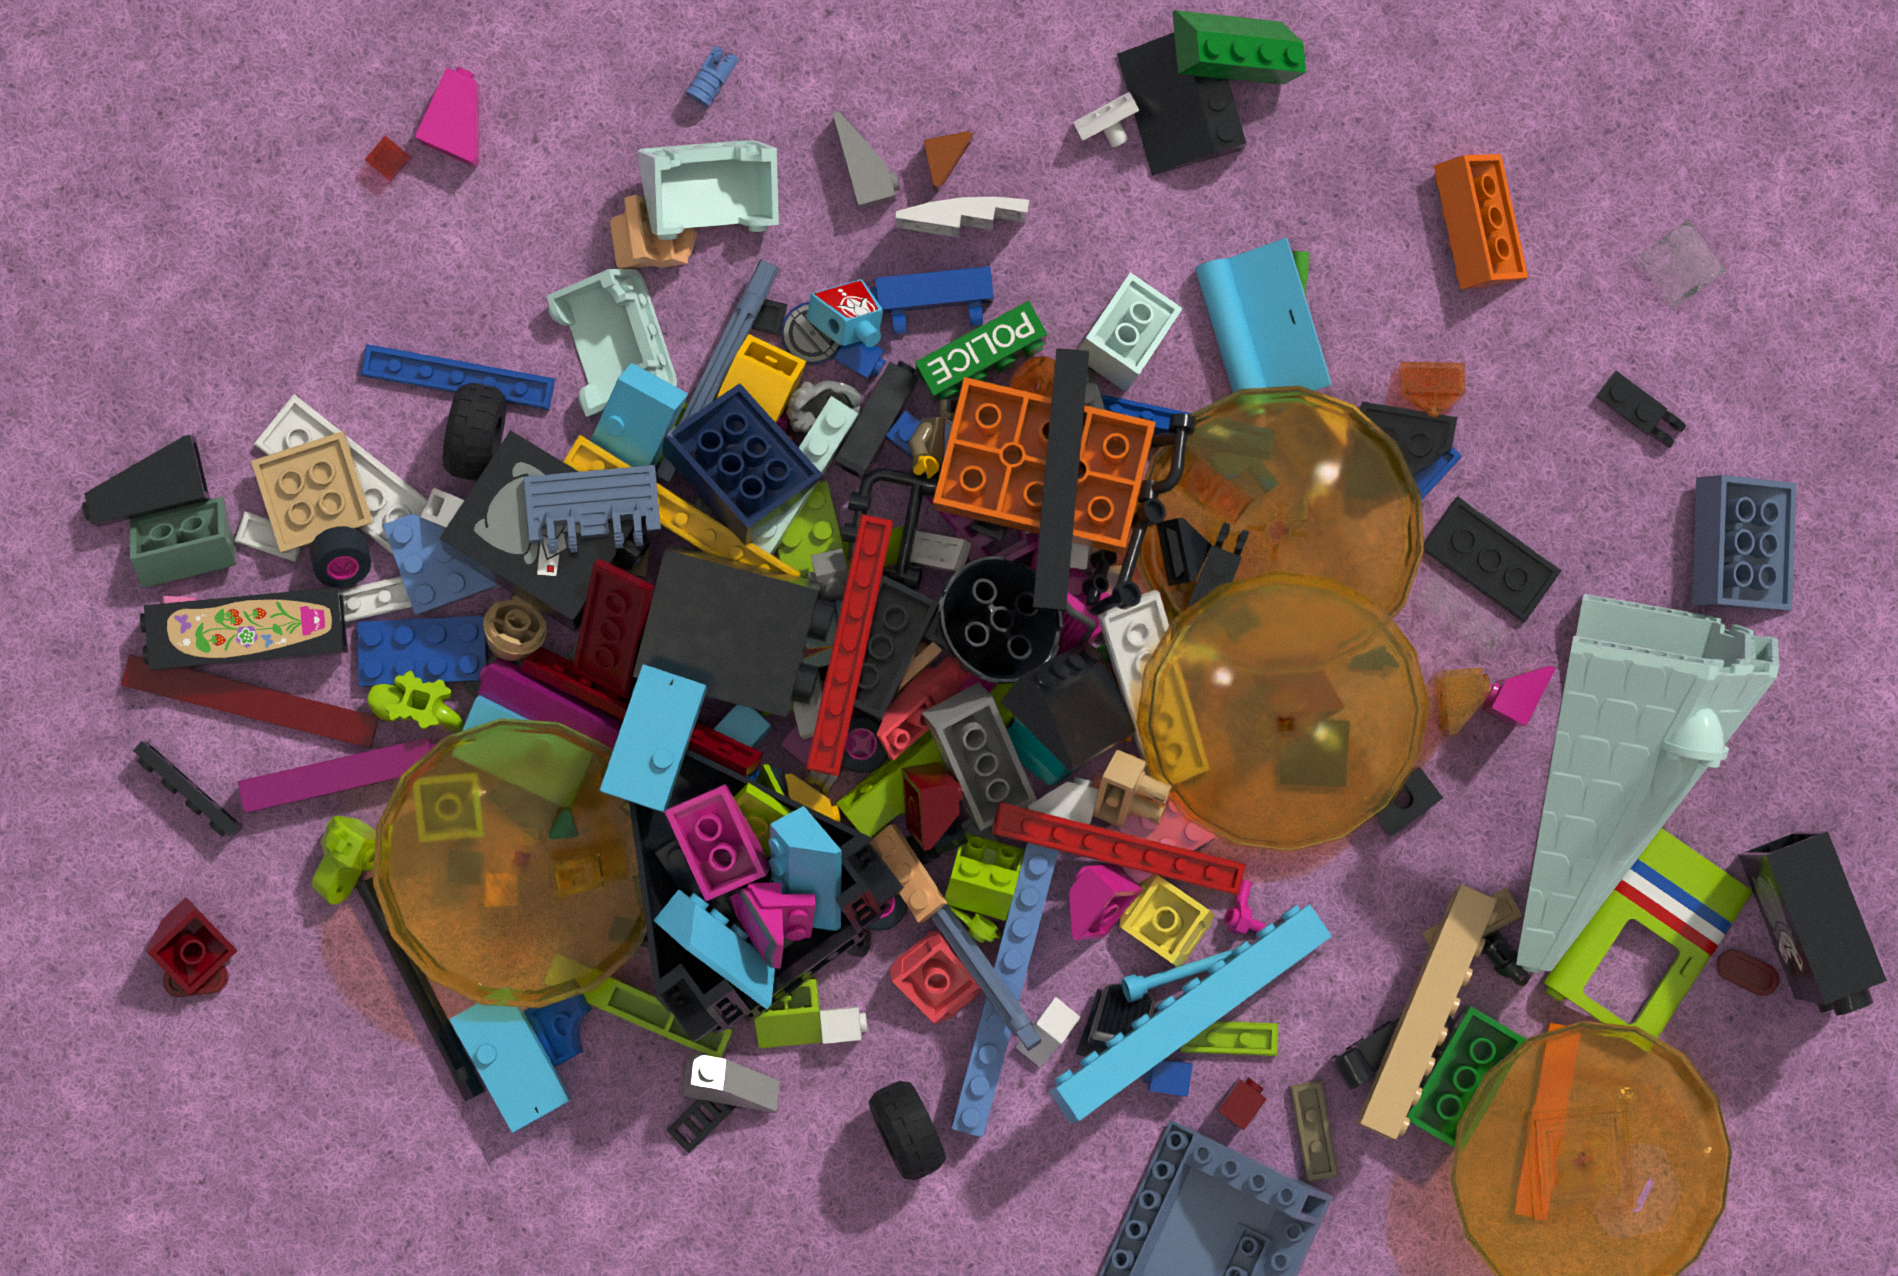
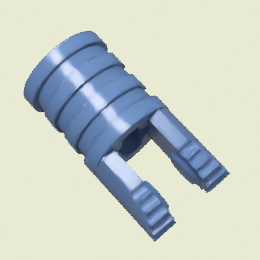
(708, 81)

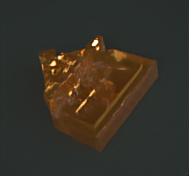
(1432, 385)

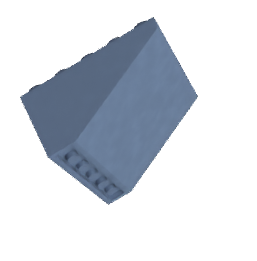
(1215, 1214)

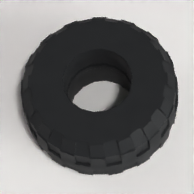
(473, 430)
(907, 1130)

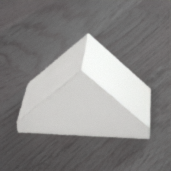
(1053, 1029)

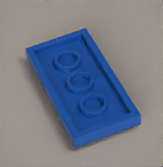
(430, 647)

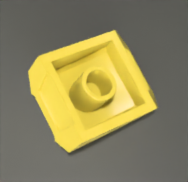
(1166, 920)

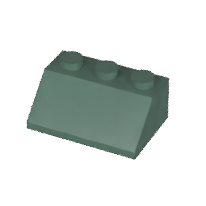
(182, 542)

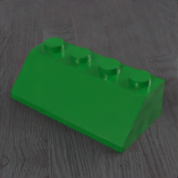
(1237, 48)

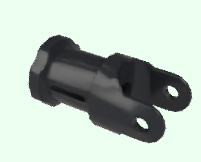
(1506, 962)

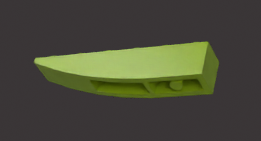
(646, 1011)

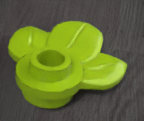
(980, 926)

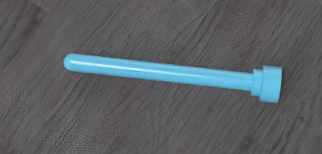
(1137, 986)

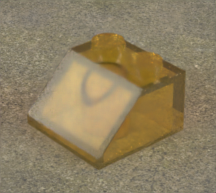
(1459, 696)

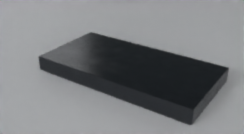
(1490, 559)

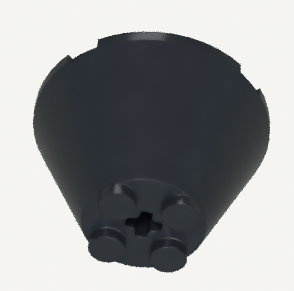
(992, 621)

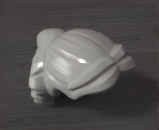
(810, 400)

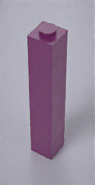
(540, 701)
(331, 776)

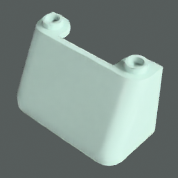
(709, 186)
(611, 329)

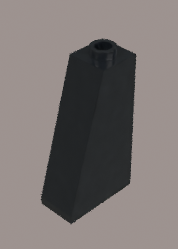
(877, 419)
(155, 484)

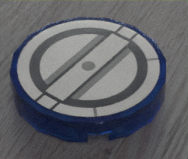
(805, 339)

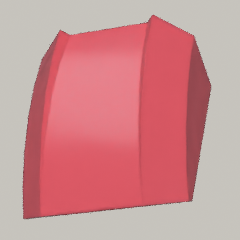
(934, 978)

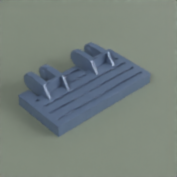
(592, 502)

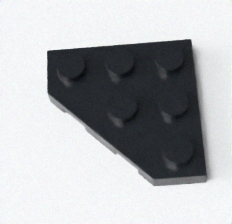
(1415, 432)

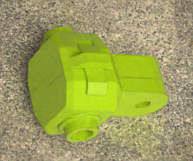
(347, 852)

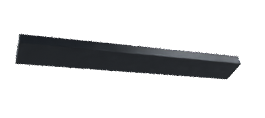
(1061, 479)

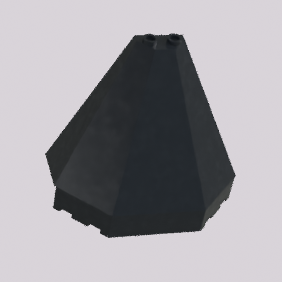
(688, 986)

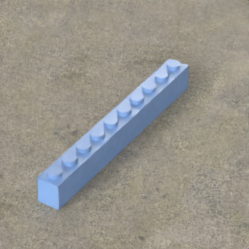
(1011, 966)

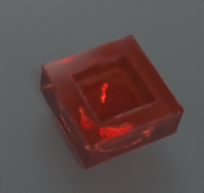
(387, 158)

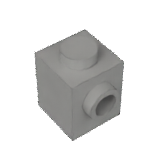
(832, 571)

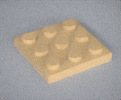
(311, 490)

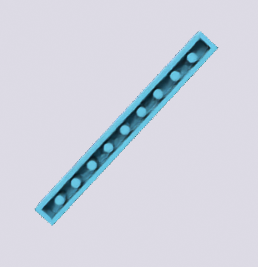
(1189, 1013)

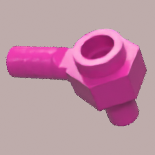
(1240, 917)

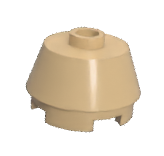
(514, 629)

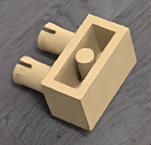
(1124, 791)

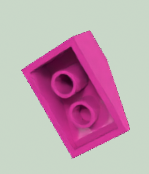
(717, 842)

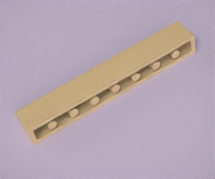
(1426, 1013)

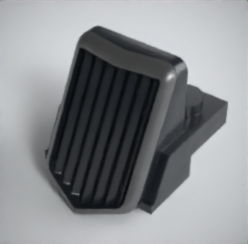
(1109, 1016)

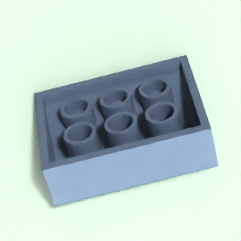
(1744, 543)

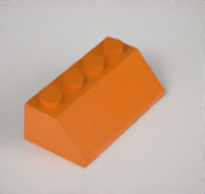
(1480, 220)

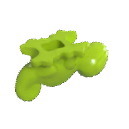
(414, 701)

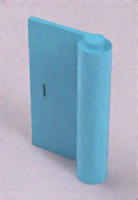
(1253, 322)

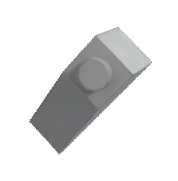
(866, 169)
(729, 1084)

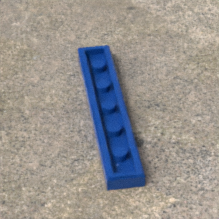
(450, 374)

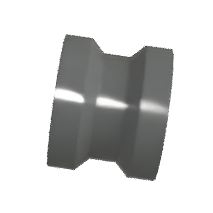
(823, 781)

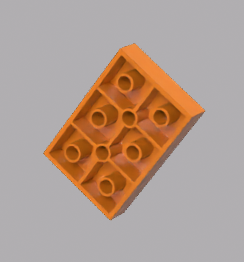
(1000, 456)

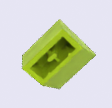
(984, 877)
(792, 1019)

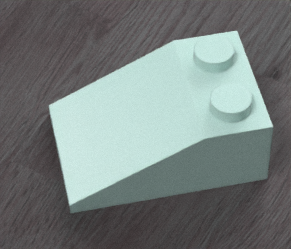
(1129, 331)

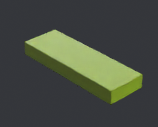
(1235, 1038)

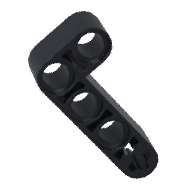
(1365, 1055)

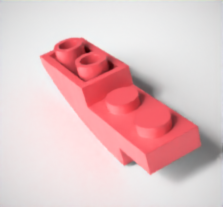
(904, 719)

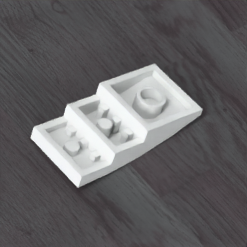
(948, 215)

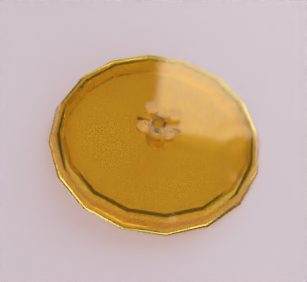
(1315, 470)
(1270, 653)

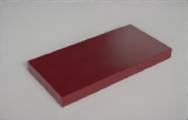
(612, 627)

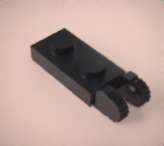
(1638, 408)
(1219, 565)

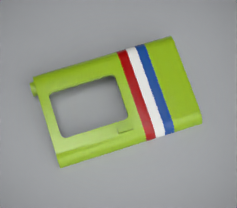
(1674, 897)

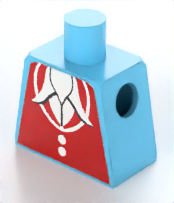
(847, 313)

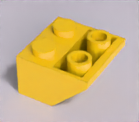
(766, 374)

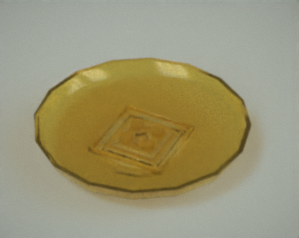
(452, 877)
(1633, 1114)

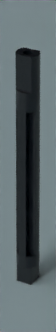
(426, 1001)

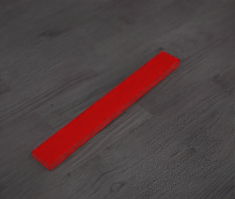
(849, 645)
(1118, 848)

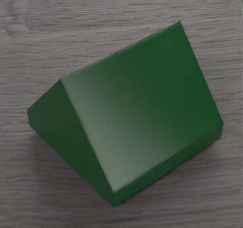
(564, 825)

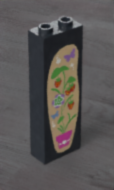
(244, 629)

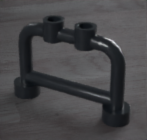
(1180, 427)
(861, 502)
(1125, 593)

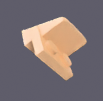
(640, 248)

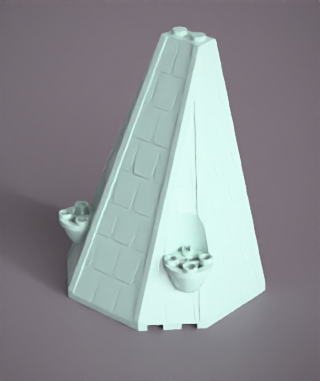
(1637, 727)

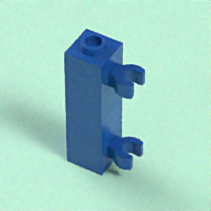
(934, 290)

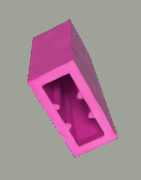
(453, 117)

